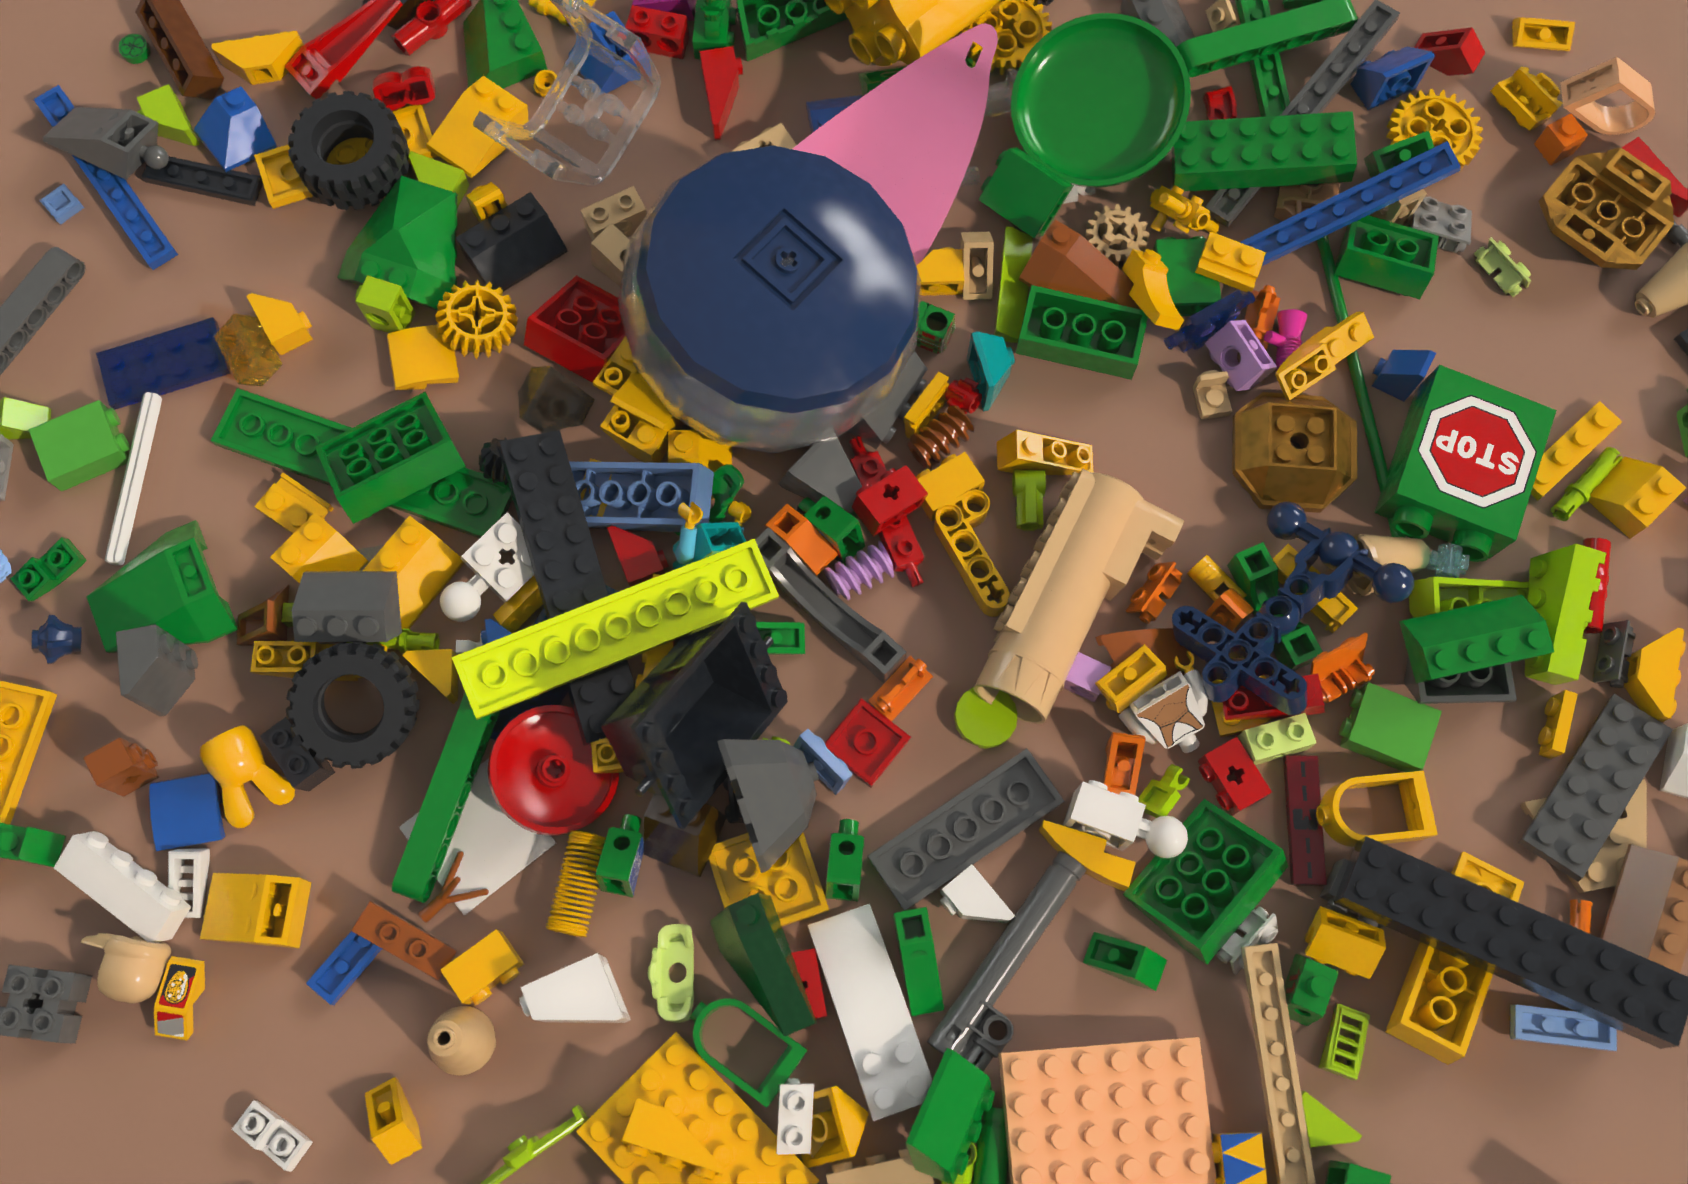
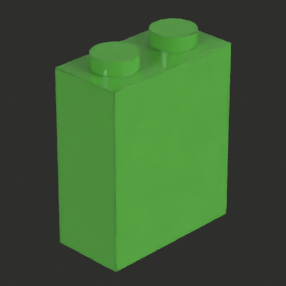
(80, 445)
(1389, 728)

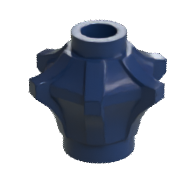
(56, 639)

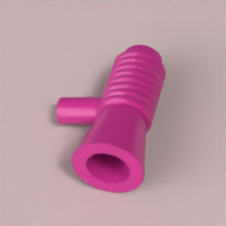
(1291, 326)

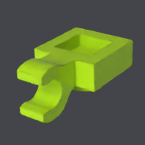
(1163, 794)

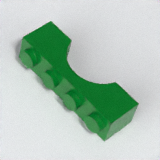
(1258, 578)

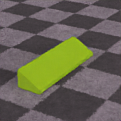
(1012, 292)

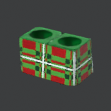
(934, 340)

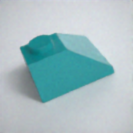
(989, 365)

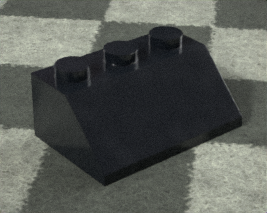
(512, 243)

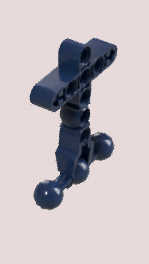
(1285, 687)

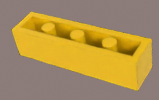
(519, 606)

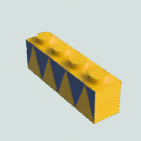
(1239, 1158)

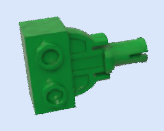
(713, 25)

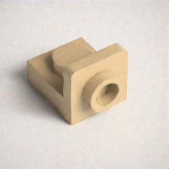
(1212, 394)

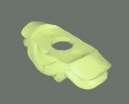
(673, 998)

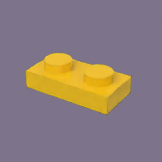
(1555, 733)

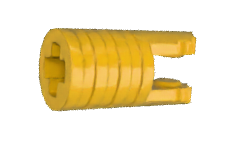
(1210, 577)

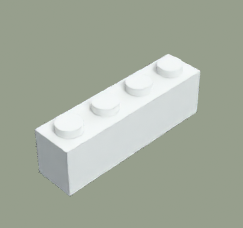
(122, 886)

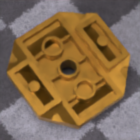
(1610, 208)
(1276, 470)

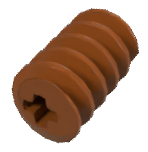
(939, 435)

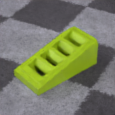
(1353, 1066)

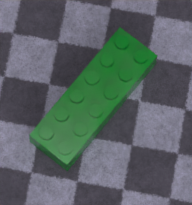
(1265, 151)

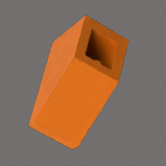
(802, 538)

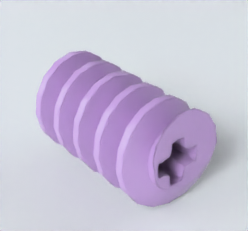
(859, 571)

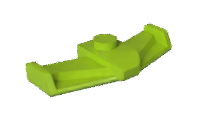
(526, 1149)

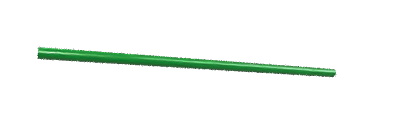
(1356, 371)

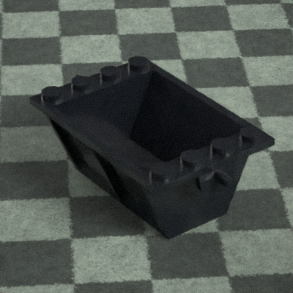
(703, 691)

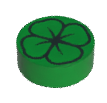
(134, 48)

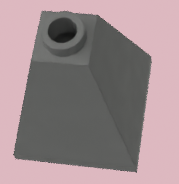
(824, 472)

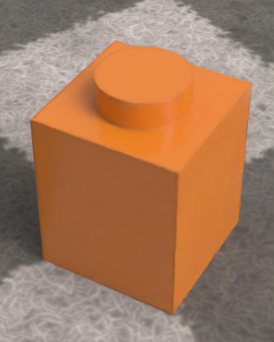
(1560, 139)

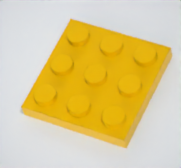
(789, 882)

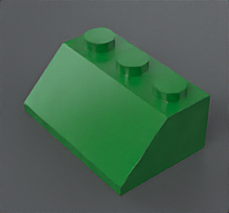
(1387, 256)
(950, 1118)

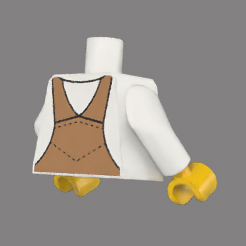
(1170, 710)

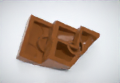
(1158, 640)

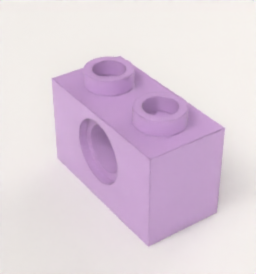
(1254, 361)

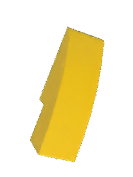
(1090, 853)

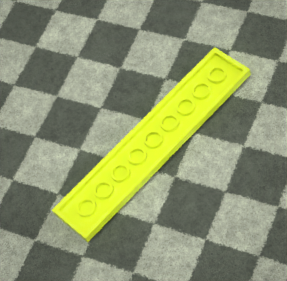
(613, 628)

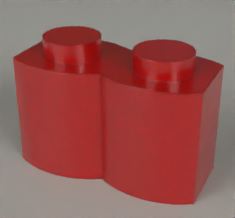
(411, 87)

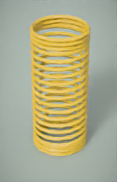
(592, 844)

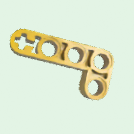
(977, 556)

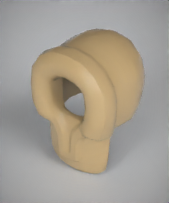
(130, 966)

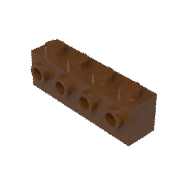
(180, 48)

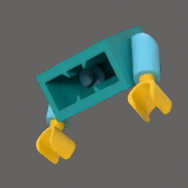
(708, 538)

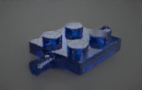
(1209, 321)

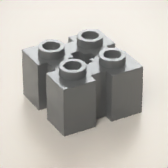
(59, 995)

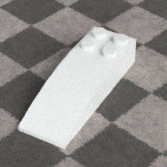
(872, 1011)

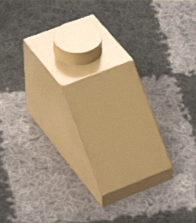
(978, 265)

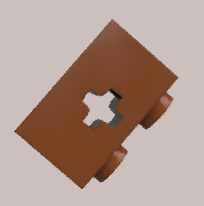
(122, 766)

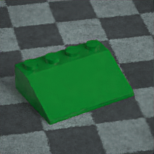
(389, 457)
(1210, 884)

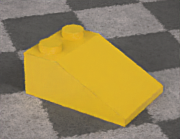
(464, 144)

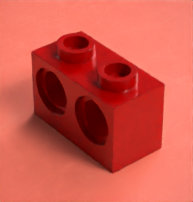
(660, 31)

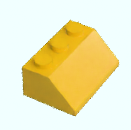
(422, 567)

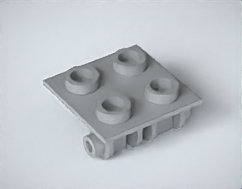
(1446, 221)

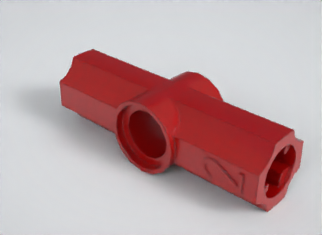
(428, 24)

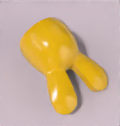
(232, 762)

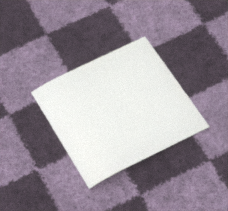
(491, 844)

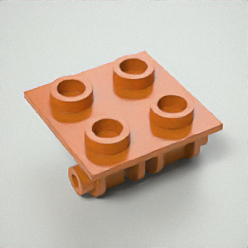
(1342, 668)

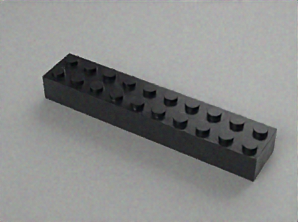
(1516, 943)

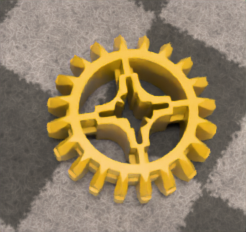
(453, 314)

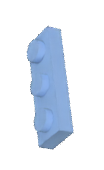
(1560, 1028)

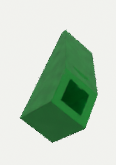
(918, 961)

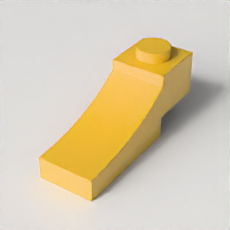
(1151, 288)

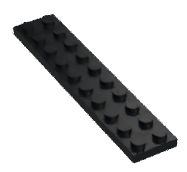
(563, 560)

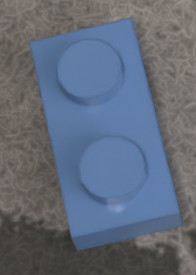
(830, 769)

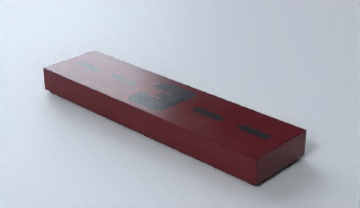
(1304, 831)

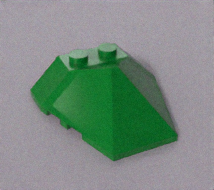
(408, 243)

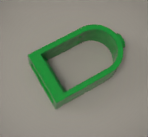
(778, 1074)

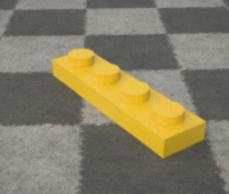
(1573, 447)

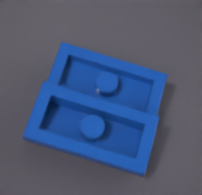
(185, 811)

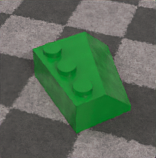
(500, 44)

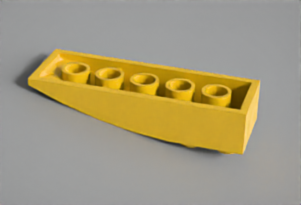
(1442, 992)

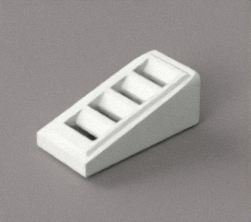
(200, 869)

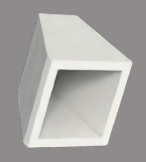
(576, 994)

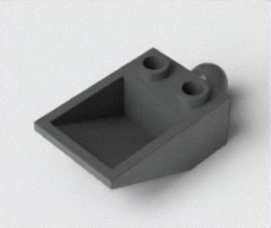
(109, 139)

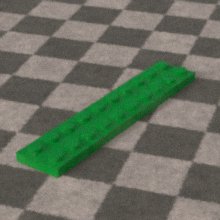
(288, 441)

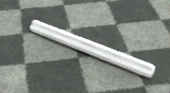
(133, 479)

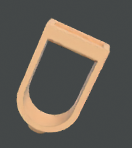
(1613, 75)

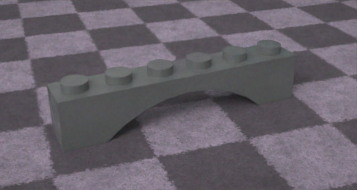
(857, 635)

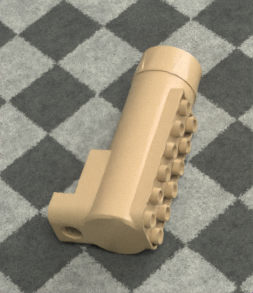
(1076, 563)

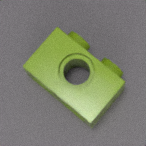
(384, 305)

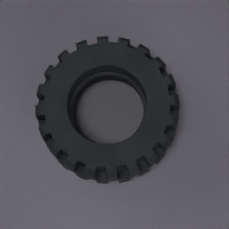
(337, 120)
(328, 739)

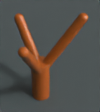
(443, 897)

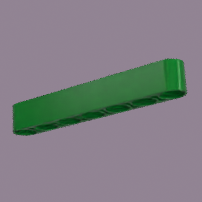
(1267, 36)
(443, 803)

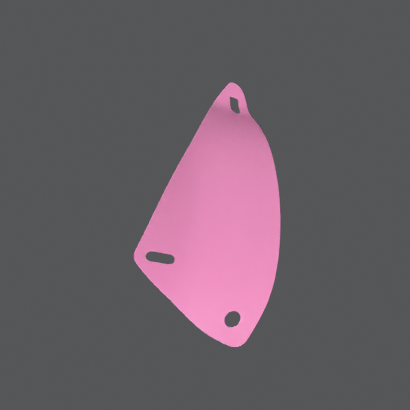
(915, 133)

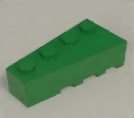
(777, 23)

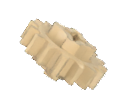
(1116, 231)

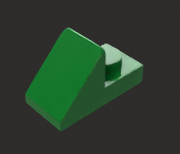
(30, 845)

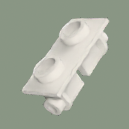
(1258, 931)
(795, 1117)

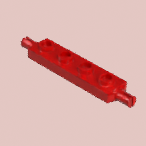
(899, 537)

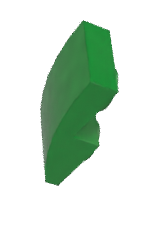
(44, 574)

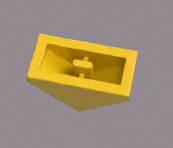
(437, 669)

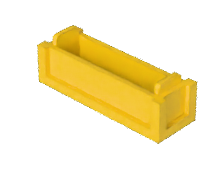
(1331, 611)

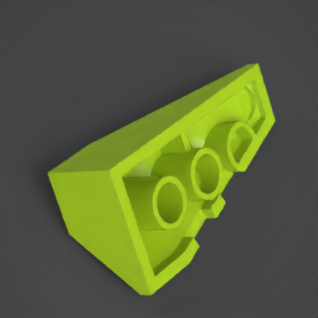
(1446, 593)

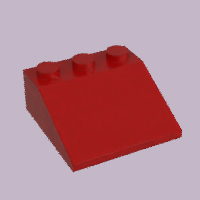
(577, 328)

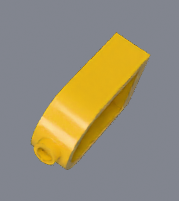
(1414, 800)

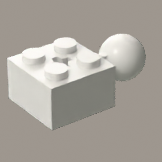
(463, 599)
(1120, 820)

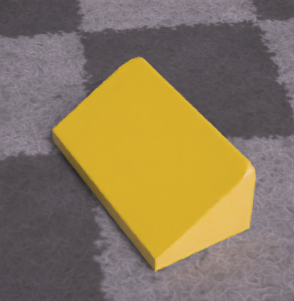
(1542, 33)
(1132, 678)

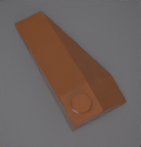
(1074, 266)

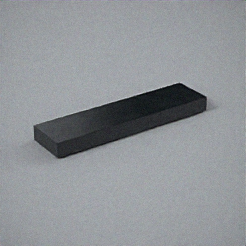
(206, 180)

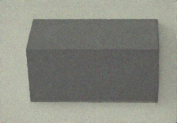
(1477, 686)

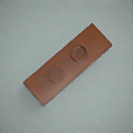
(403, 940)

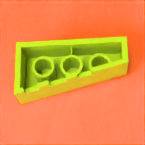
(1561, 593)

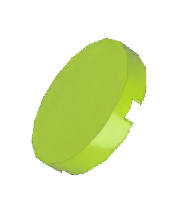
(985, 723)

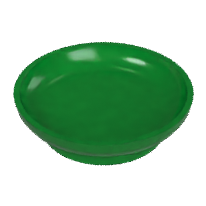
(1101, 99)

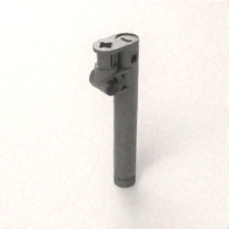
(968, 1019)

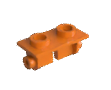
(1262, 312)
(1161, 580)
(901, 688)

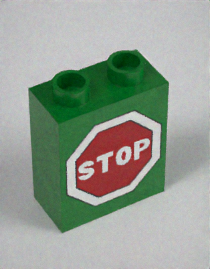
(1465, 463)

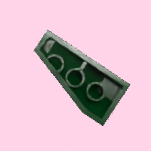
(760, 955)

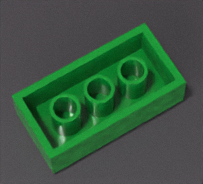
(1082, 332)

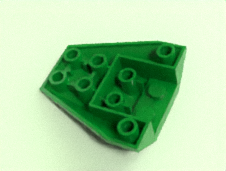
(166, 588)

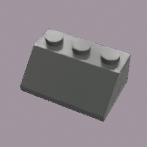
(1162, 14)
(878, 425)
(347, 607)
(154, 668)

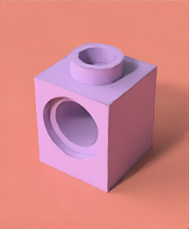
(1084, 675)

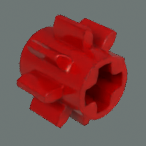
(964, 395)

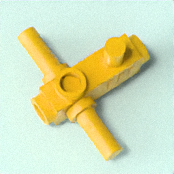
(1186, 212)

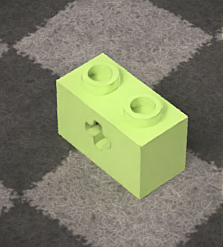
(1278, 739)

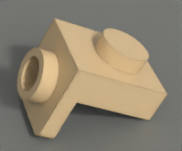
(1223, 15)

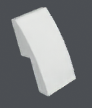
(272, 1135)

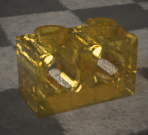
(247, 350)

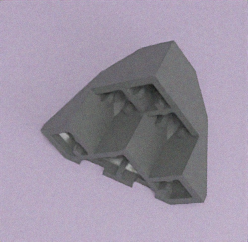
(772, 791)

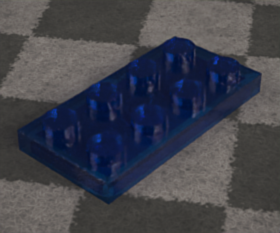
(162, 363)

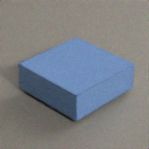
(62, 204)

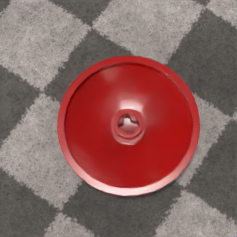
(546, 773)

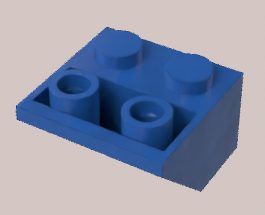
(598, 71)

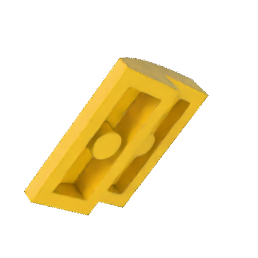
(421, 358)

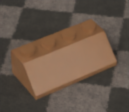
(1650, 907)

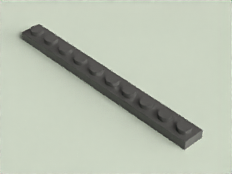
(1318, 92)

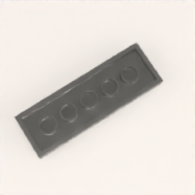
(1595, 787)
(965, 829)

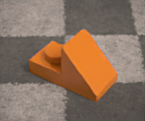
(1229, 609)
(1123, 762)

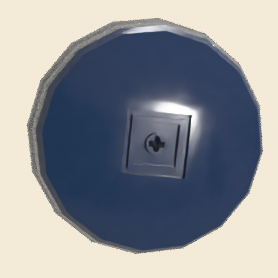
(770, 299)

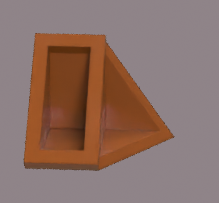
(263, 621)

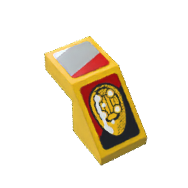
(178, 992)

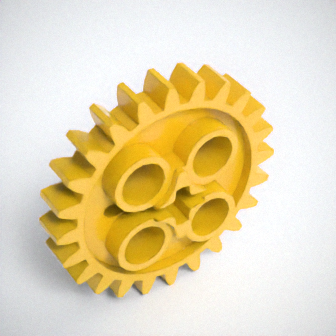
(1011, 31)
(1442, 118)

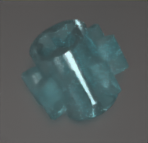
(1448, 561)

